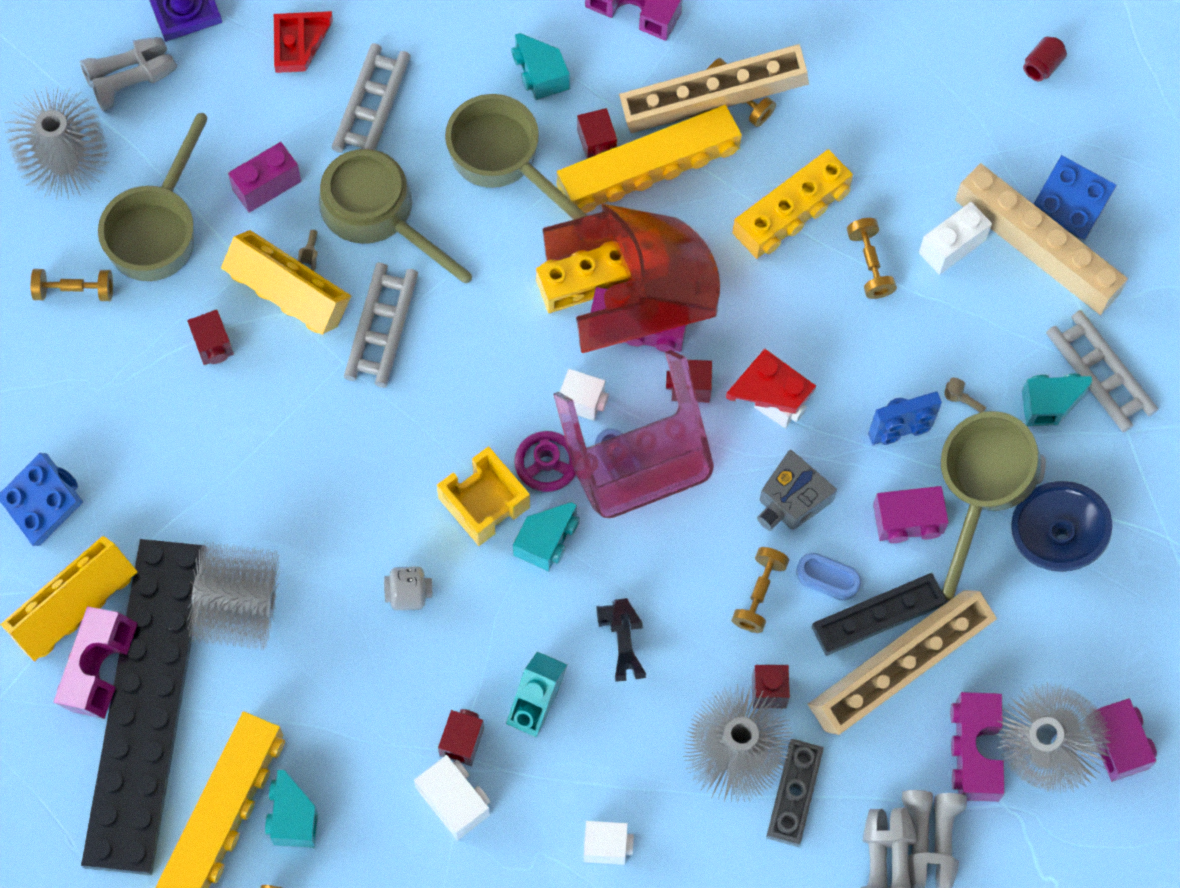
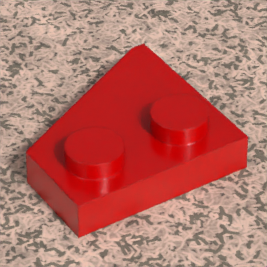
(298, 39)
(772, 384)

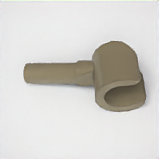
(308, 253)
(954, 393)

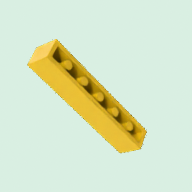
(650, 159)
(224, 804)

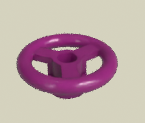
(544, 449)

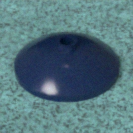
(1058, 510)

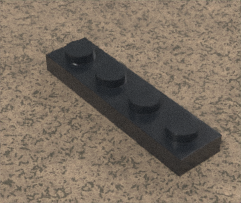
(878, 614)

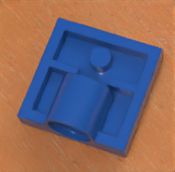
(1074, 196)
(904, 417)
(40, 498)

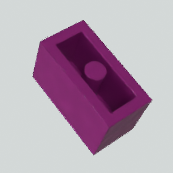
(264, 177)
(910, 514)
(1129, 747)

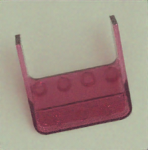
(645, 461)

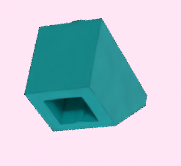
(542, 66)
(1051, 399)
(543, 535)
(536, 693)
(293, 814)

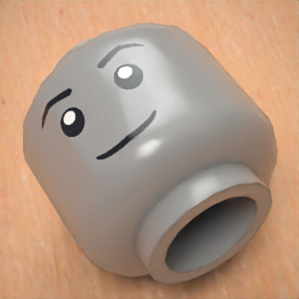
(407, 588)

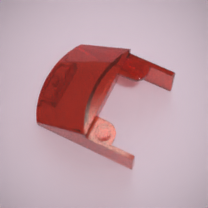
(667, 270)

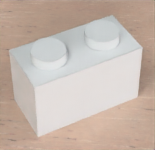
(955, 238)
(453, 797)

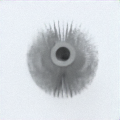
(57, 142)
(233, 595)
(737, 744)
(1065, 746)

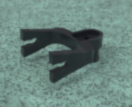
(621, 617)

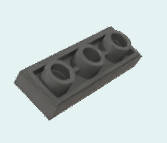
(789, 810)

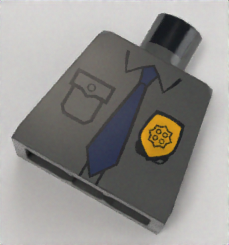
(794, 493)

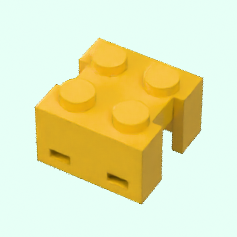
(484, 497)

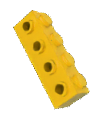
(793, 204)
(576, 277)
(285, 282)
(63, 601)

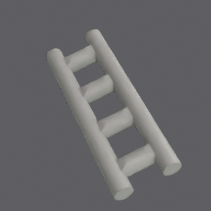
(364, 85)
(389, 341)
(1101, 390)

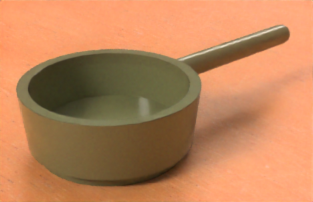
(495, 144)
(370, 200)
(151, 227)
(992, 467)

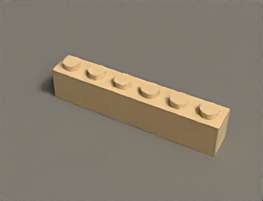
(713, 88)
(1042, 239)
(902, 661)

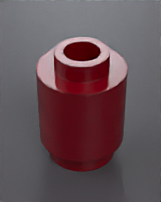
(1044, 58)

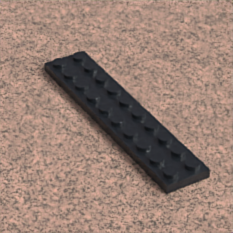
(144, 712)

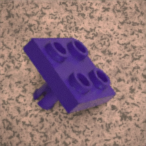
(184, 17)

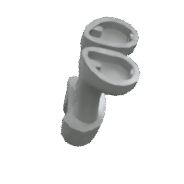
(152, 66)
(946, 808)
(880, 838)

